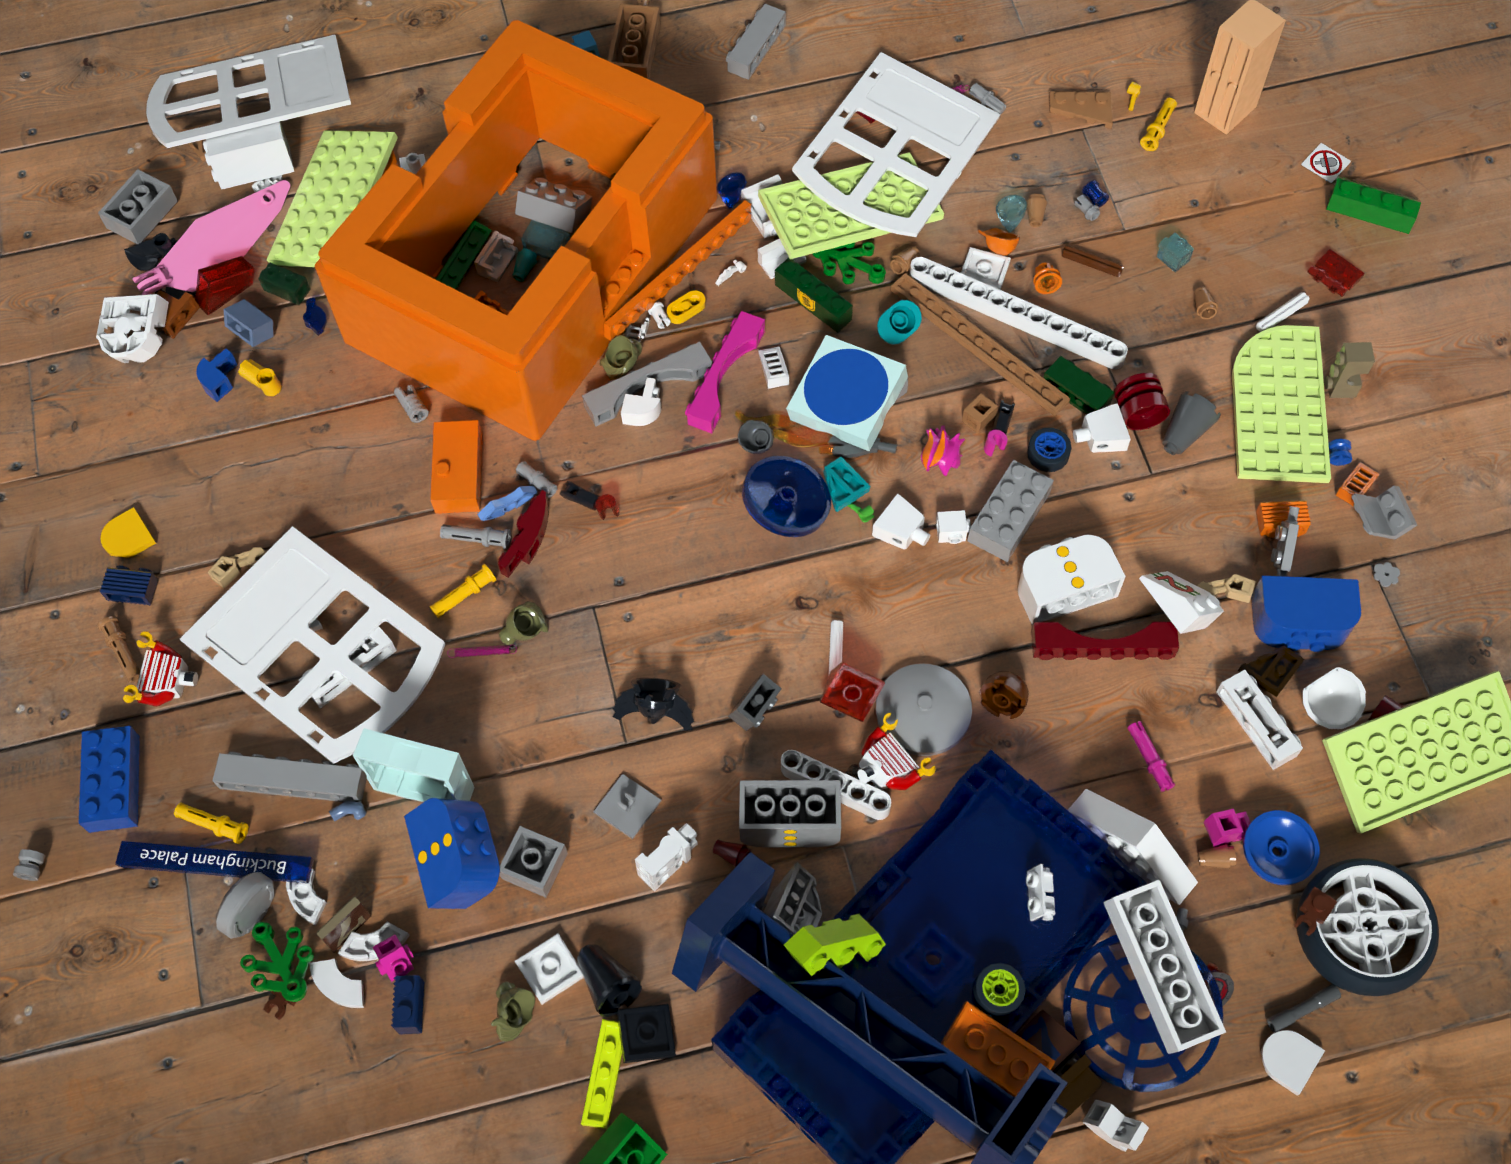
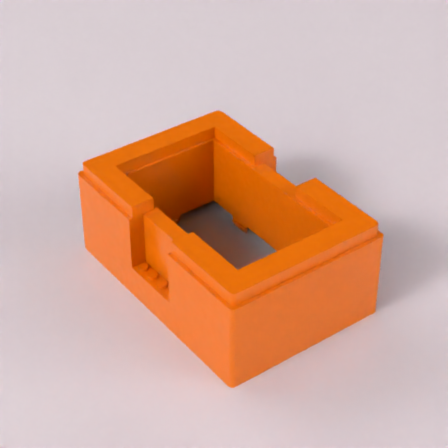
(392, 245)

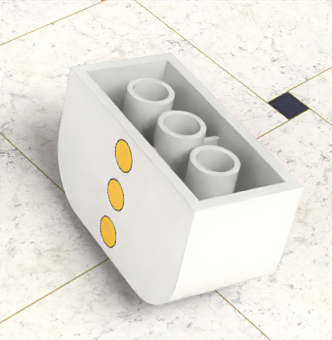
(1069, 577)

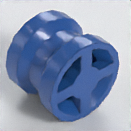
(1340, 452)

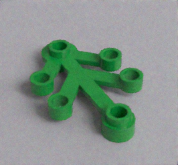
(876, 273)
(280, 963)

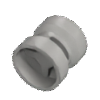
(29, 865)

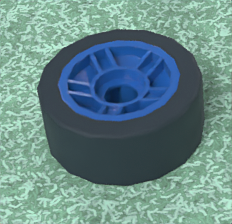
(1054, 441)

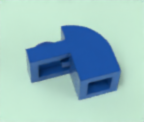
(213, 374)

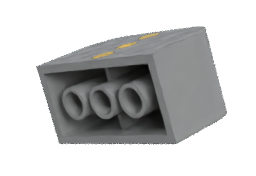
(790, 813)

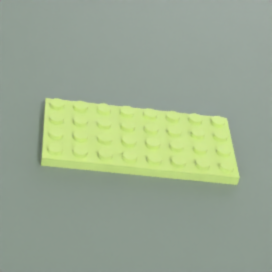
(333, 185)
(811, 225)
(1423, 752)

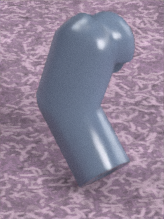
(348, 807)

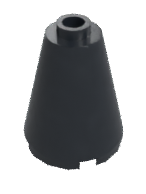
(607, 980)

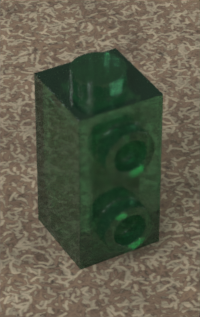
(284, 283)

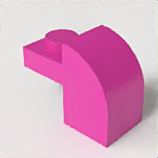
(1226, 827)

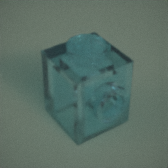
(1174, 252)

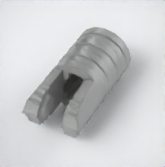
(412, 404)

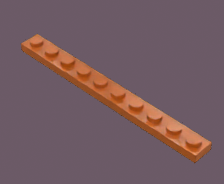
(677, 270)

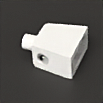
(1104, 430)
(900, 524)

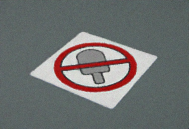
(1326, 162)

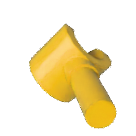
(1134, 90)

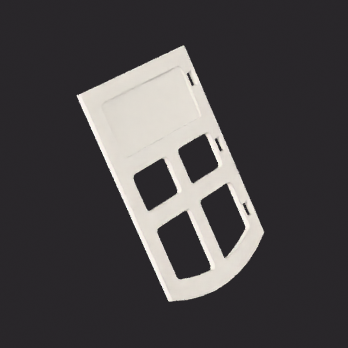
(298, 79)
(917, 111)
(275, 608)

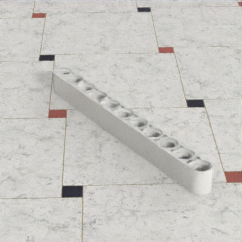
(945, 283)

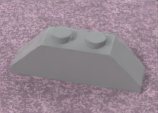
(795, 901)

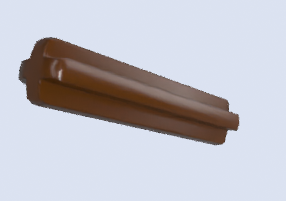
(1092, 261)

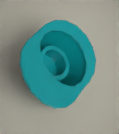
(899, 322)

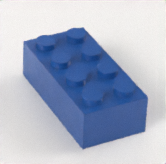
(109, 779)

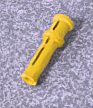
(1156, 129)
(471, 585)
(220, 825)

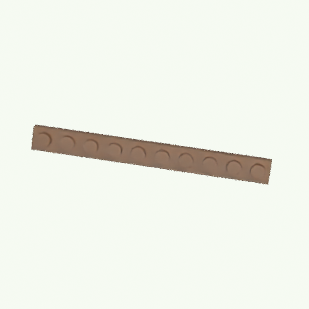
(981, 345)

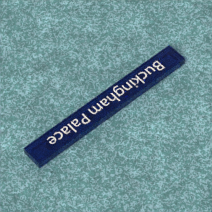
(213, 861)

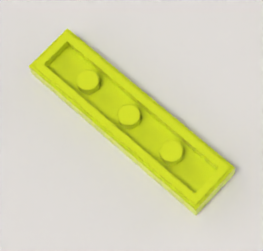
(603, 1077)

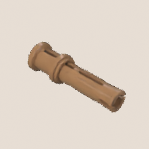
(117, 641)

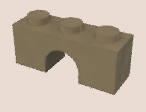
(1344, 374)

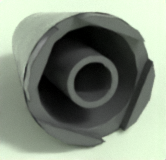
(1189, 422)

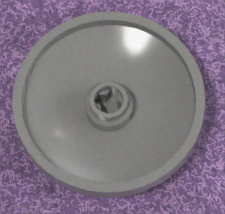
(929, 707)

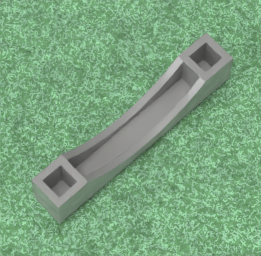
(687, 365)

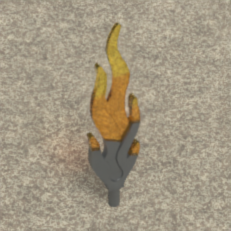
(808, 437)

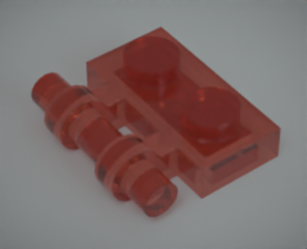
(1338, 269)

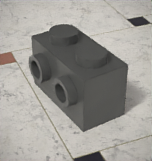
(755, 702)

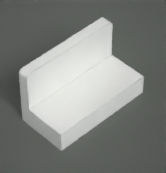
(774, 255)

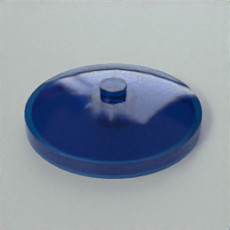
(786, 496)

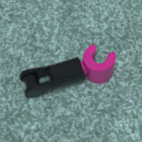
(999, 429)

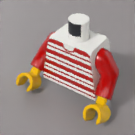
(161, 675)
(887, 761)

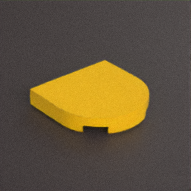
(126, 535)

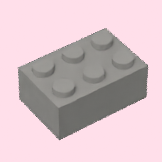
(553, 204)
(138, 207)

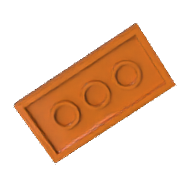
(993, 1049)

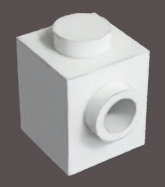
(952, 526)

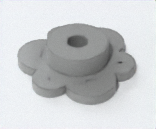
(1390, 572)

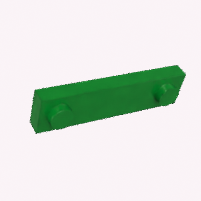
(464, 255)

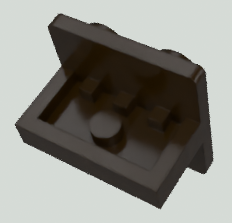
(1080, 1083)

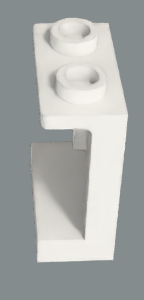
(758, 212)

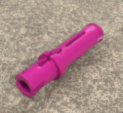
(1155, 764)

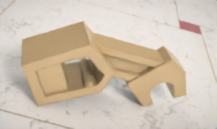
(234, 562)
(1224, 585)

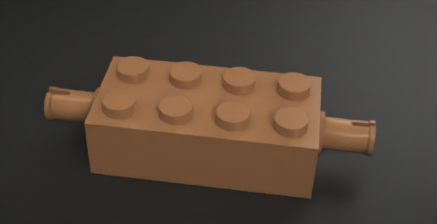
(635, 37)

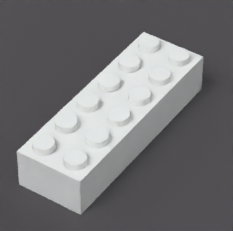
(1164, 967)

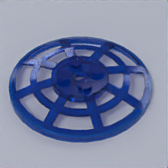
(1128, 1024)

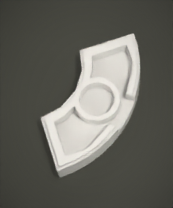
(306, 900)
(359, 946)
(335, 985)

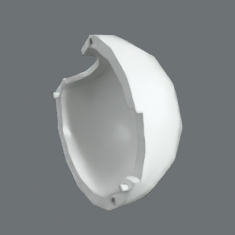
(1335, 699)

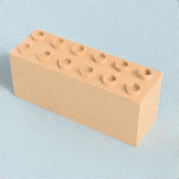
(1239, 65)

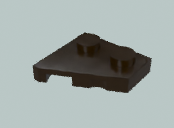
(1274, 669)

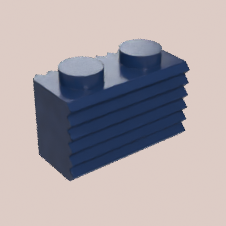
(129, 585)
(408, 1004)

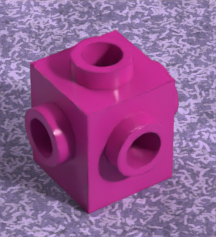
(393, 958)

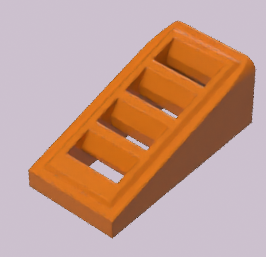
(1345, 493)

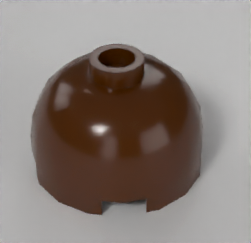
(1004, 694)

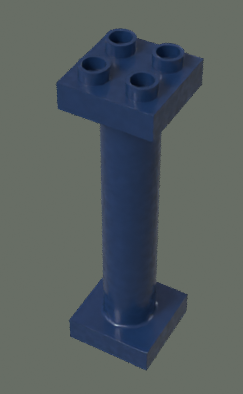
(864, 1027)

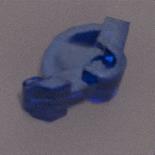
(314, 317)

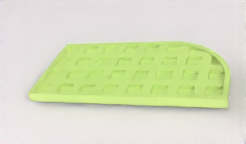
(1281, 407)

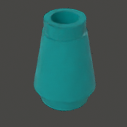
(524, 263)

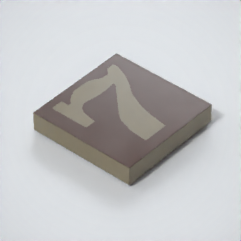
(341, 925)

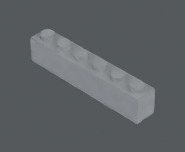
(289, 777)

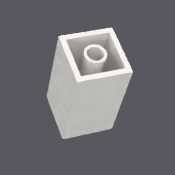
(249, 155)

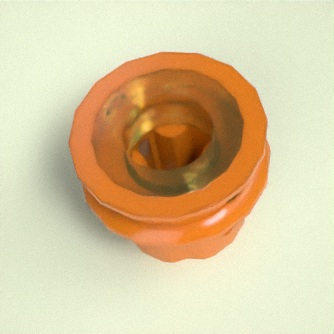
(1052, 278)

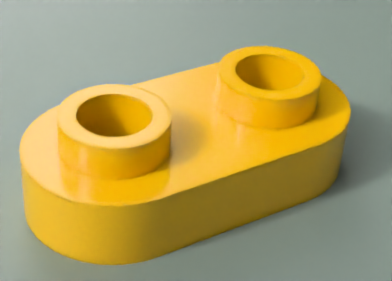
(685, 308)

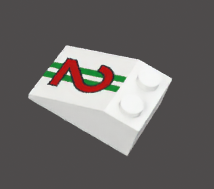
(1183, 602)

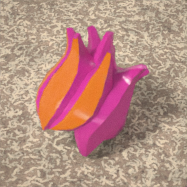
(941, 450)

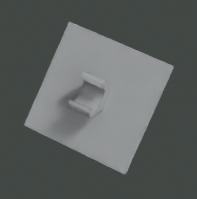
(627, 806)

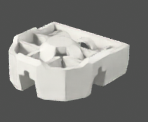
(116, 315)

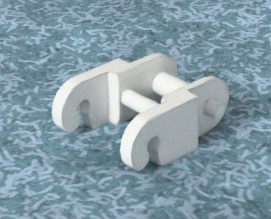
(643, 330)

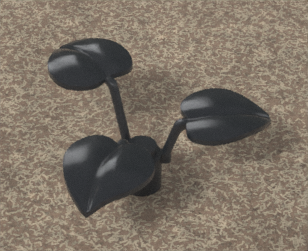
(146, 255)

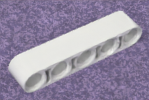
(848, 784)

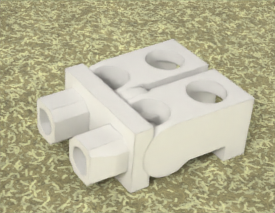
(667, 857)

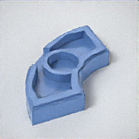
(505, 504)

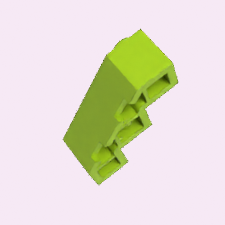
(834, 941)

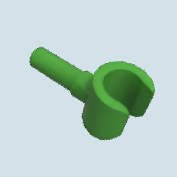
(864, 514)

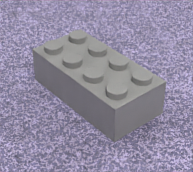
(1010, 510)

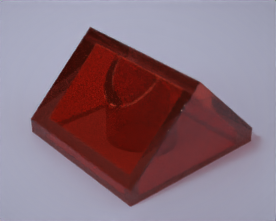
(851, 691)

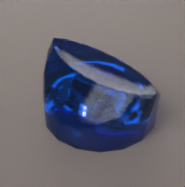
(730, 188)

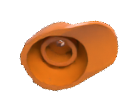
(1000, 241)

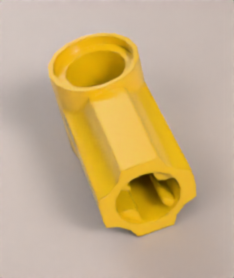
(261, 377)

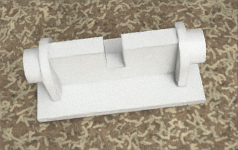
(1039, 882)

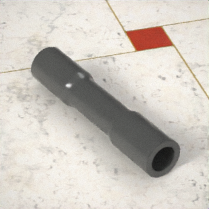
(1290, 1015)

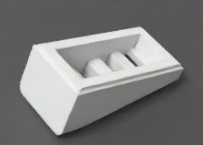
(778, 379)

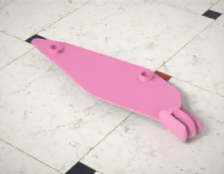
(215, 239)

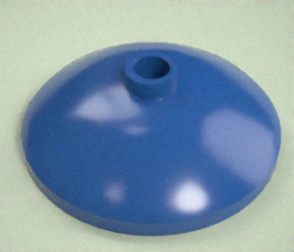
(1293, 839)

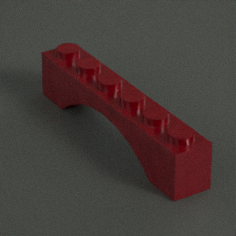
(1056, 641)

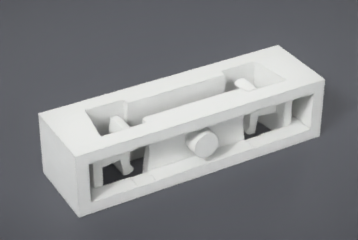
(374, 644)
(1283, 744)

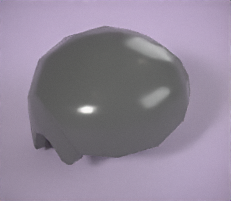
(755, 436)

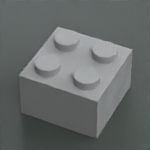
(533, 861)

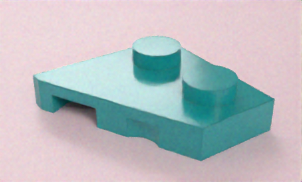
(844, 483)

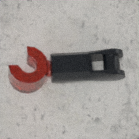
(590, 499)

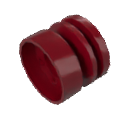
(1141, 401)

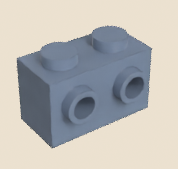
(248, 322)

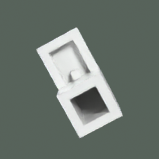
(642, 409)
(1114, 1127)

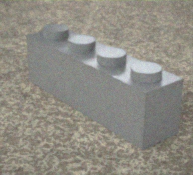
(756, 41)

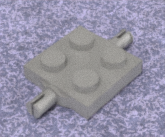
(1287, 536)

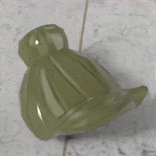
(620, 356)
(523, 623)
(513, 1010)

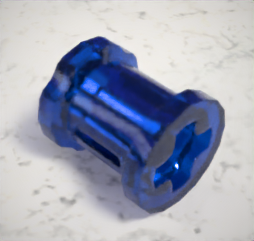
(1095, 193)

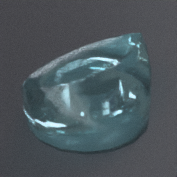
(1011, 211)

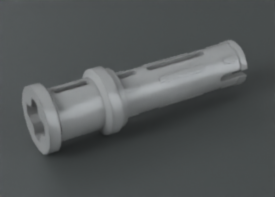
(485, 536)

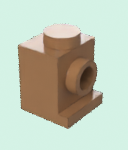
(979, 413)

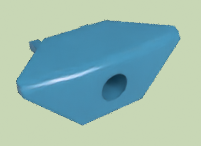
(586, 42)

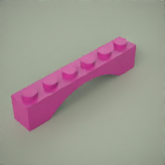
(744, 336)

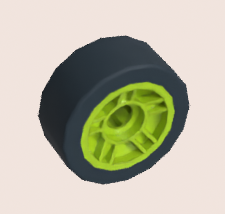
(1012, 988)

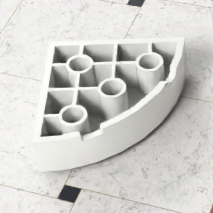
(1135, 843)

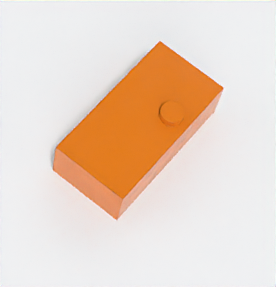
(456, 467)

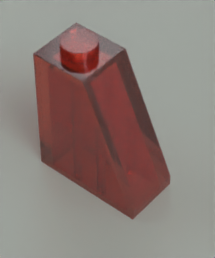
(222, 283)

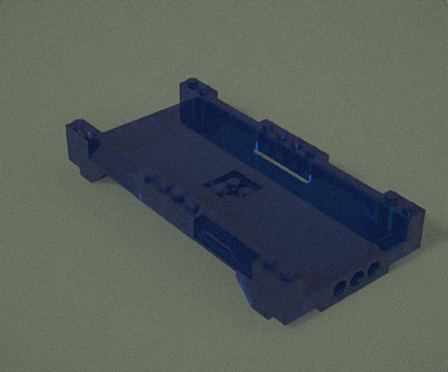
(947, 895)

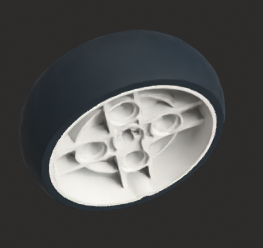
(1415, 922)

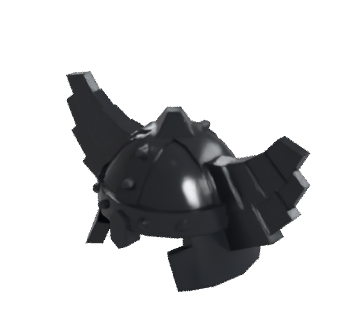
(655, 700)

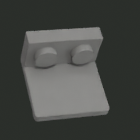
(1386, 514)

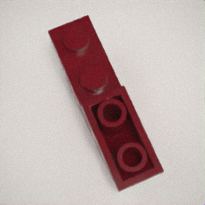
(531, 531)

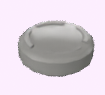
(245, 905)

